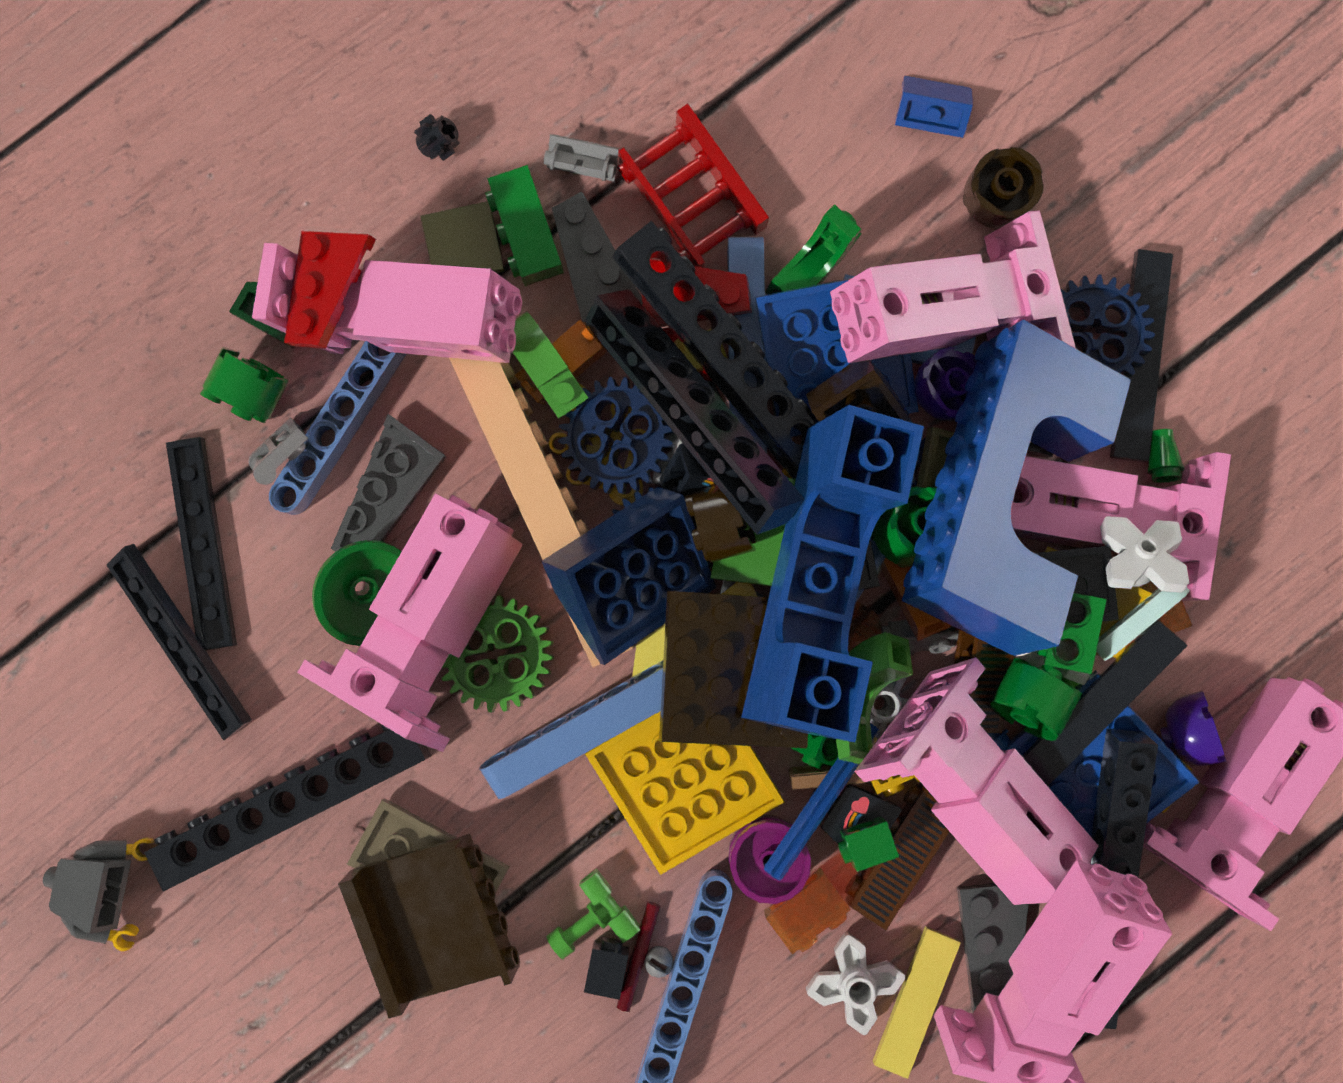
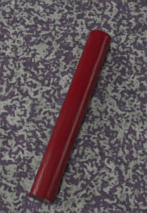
(638, 956)

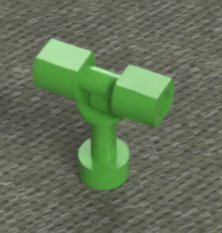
(602, 911)

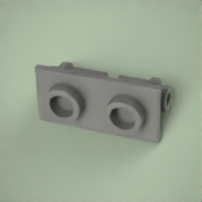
(581, 157)
(936, 643)

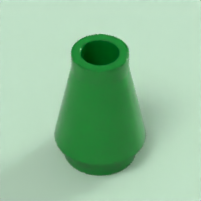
(1164, 460)

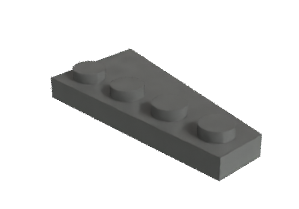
(588, 253)
(393, 480)
(990, 936)

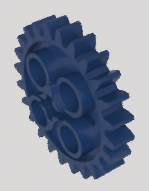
(1094, 301)
(587, 423)

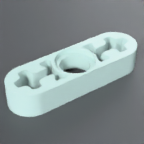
(1137, 621)

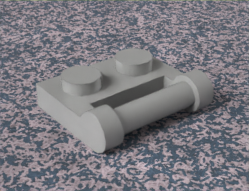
(282, 444)

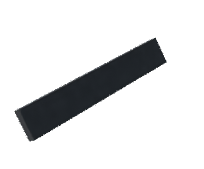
(1151, 279)
(201, 543)
(178, 641)
(1106, 699)

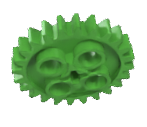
(501, 685)

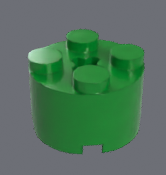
(245, 385)
(902, 526)
(1035, 699)

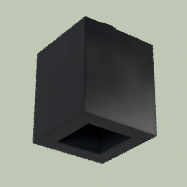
(607, 968)

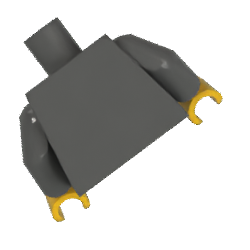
(92, 888)

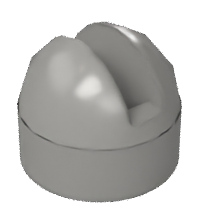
(661, 955)

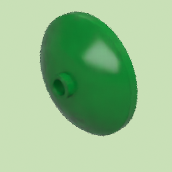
(334, 599)

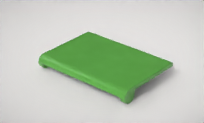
(756, 566)

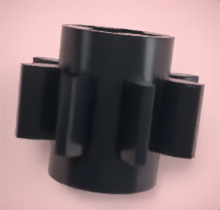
(437, 137)

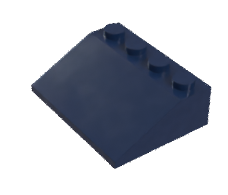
(621, 572)

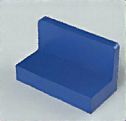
(934, 106)

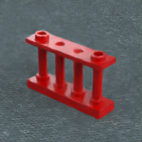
(707, 158)

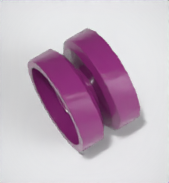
(747, 865)

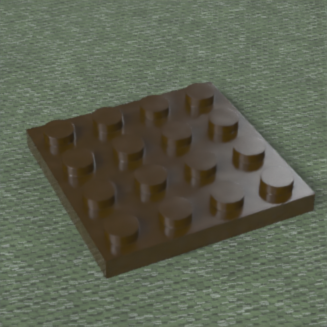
(709, 669)

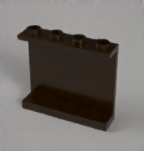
(429, 922)

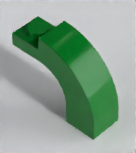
(820, 254)

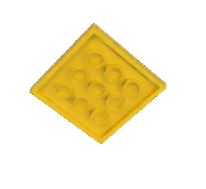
(682, 793)

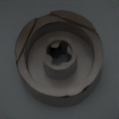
(1007, 168)
(720, 527)

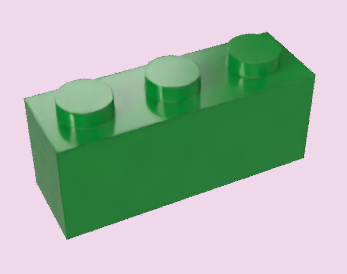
(523, 226)

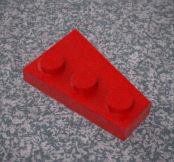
(322, 277)
(729, 286)

